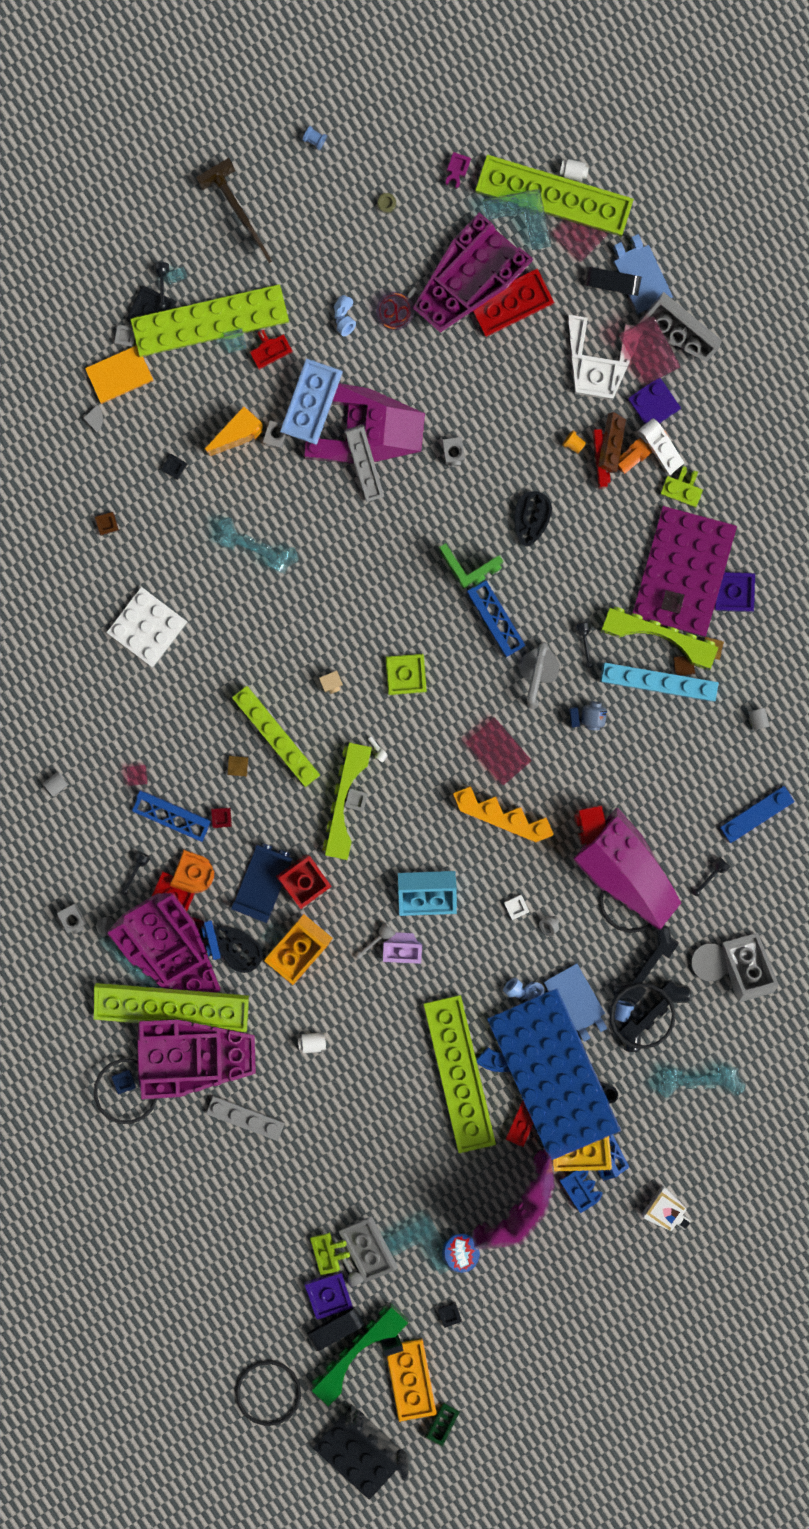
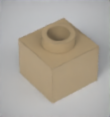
(331, 682)

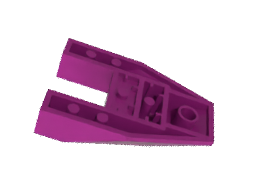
(389, 425)

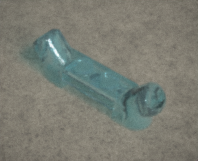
(278, 560)
(726, 1076)

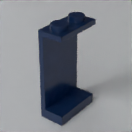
(260, 885)

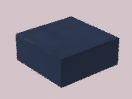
(574, 717)
(124, 1081)

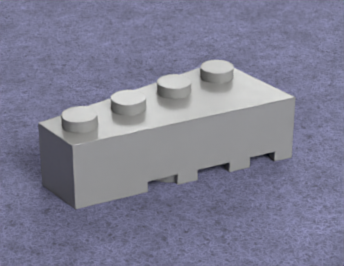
(682, 328)

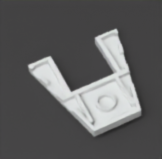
(591, 374)

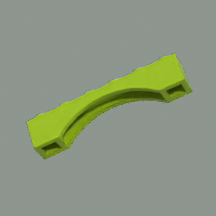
(697, 652)
(276, 736)
(339, 840)

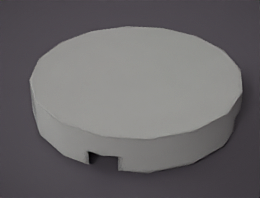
(709, 962)

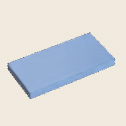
(311, 401)

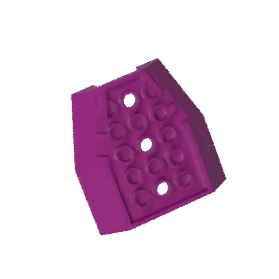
(525, 1214)

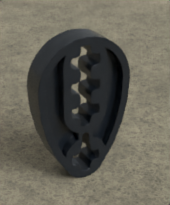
(542, 517)
(248, 942)

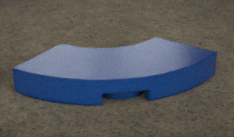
(493, 1061)

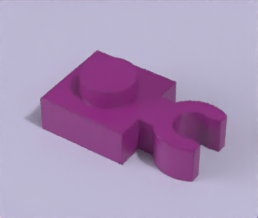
(458, 167)

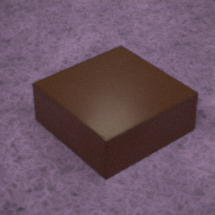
(107, 523)
(682, 666)

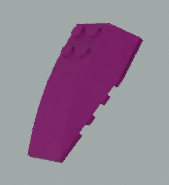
(628, 870)
(165, 944)
(190, 1057)

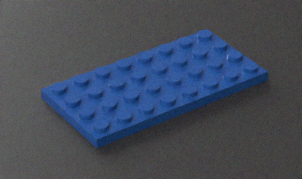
(554, 1074)

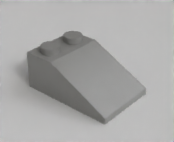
(749, 968)

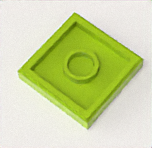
(406, 674)

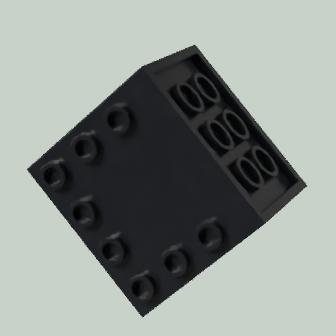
(362, 1452)

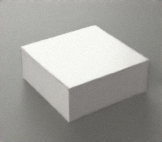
(516, 907)

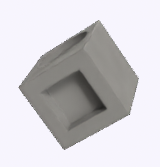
(276, 443)
(453, 443)
(72, 910)

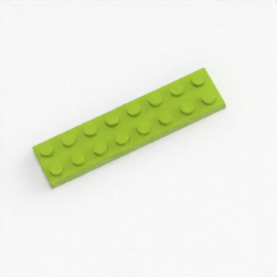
(559, 195)
(209, 320)
(138, 1004)
(459, 1074)

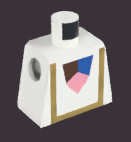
(666, 1210)

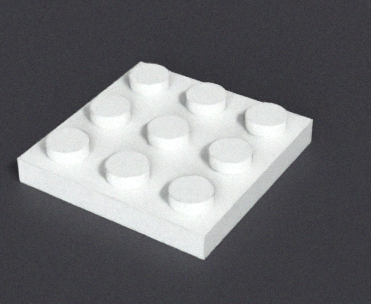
(147, 627)

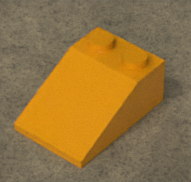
(237, 432)
(298, 949)

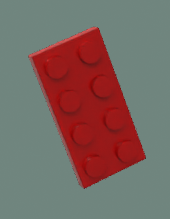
(518, 301)

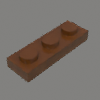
(612, 442)

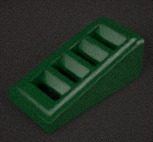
(432, 1428)

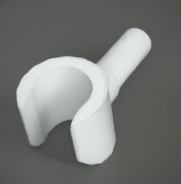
(381, 754)

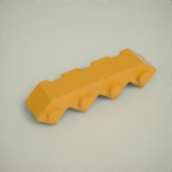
(512, 821)

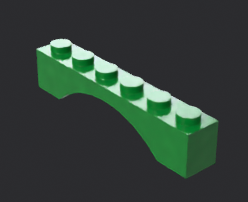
(387, 1325)

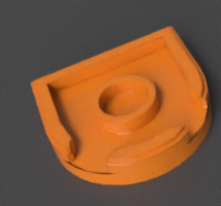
(193, 873)

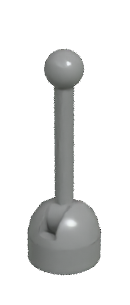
(385, 932)
(354, 1278)

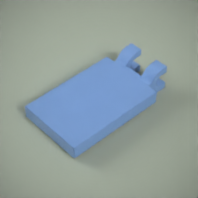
(641, 263)
(578, 999)

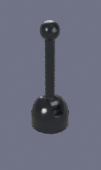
(161, 270)
(583, 630)
(141, 860)
(720, 866)

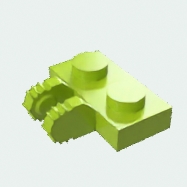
(682, 491)
(325, 1253)

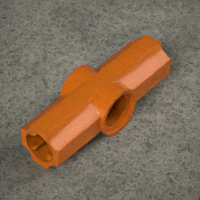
(636, 453)

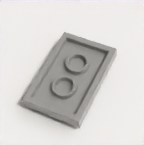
(368, 1249)

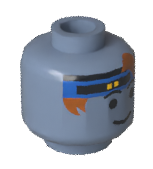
(594, 716)

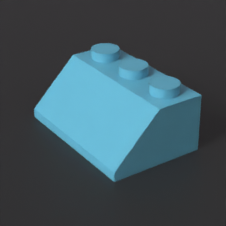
(427, 893)

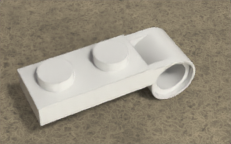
(660, 444)

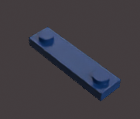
(757, 814)

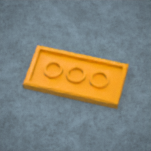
(411, 1381)

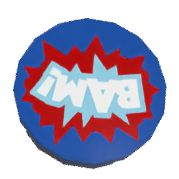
(460, 1253)

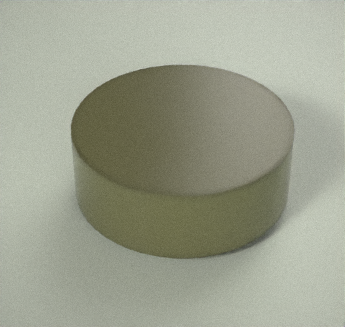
(386, 203)

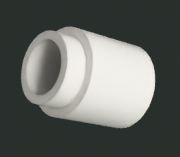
(574, 170)
(312, 1042)

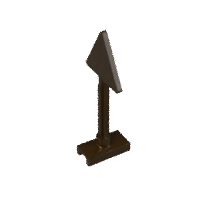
(216, 175)

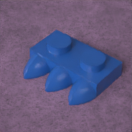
(208, 931)
(580, 1191)

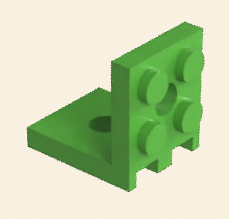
(475, 577)

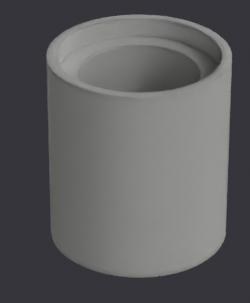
(759, 719)
(55, 783)

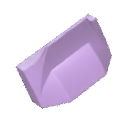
(402, 949)

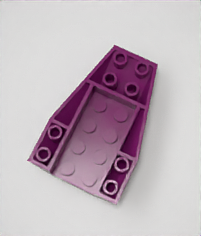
(470, 273)

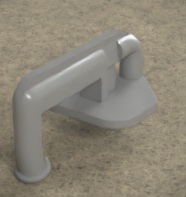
(539, 666)

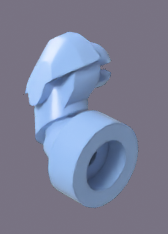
(345, 325)
(514, 989)

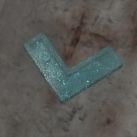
(524, 202)
(420, 1230)

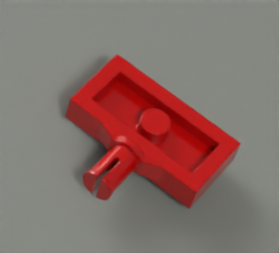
(270, 350)

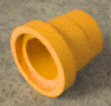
(574, 442)

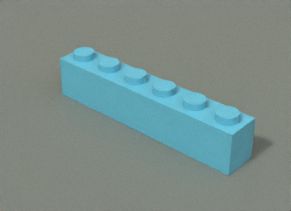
(659, 682)

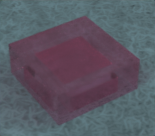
(137, 775)

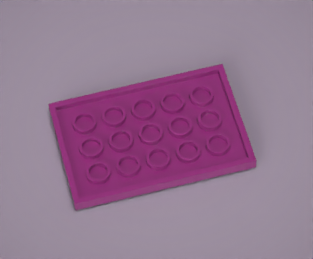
(686, 559)

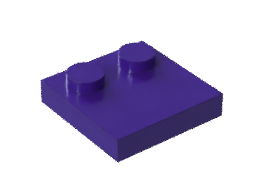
(654, 402)
(736, 593)
(328, 1295)

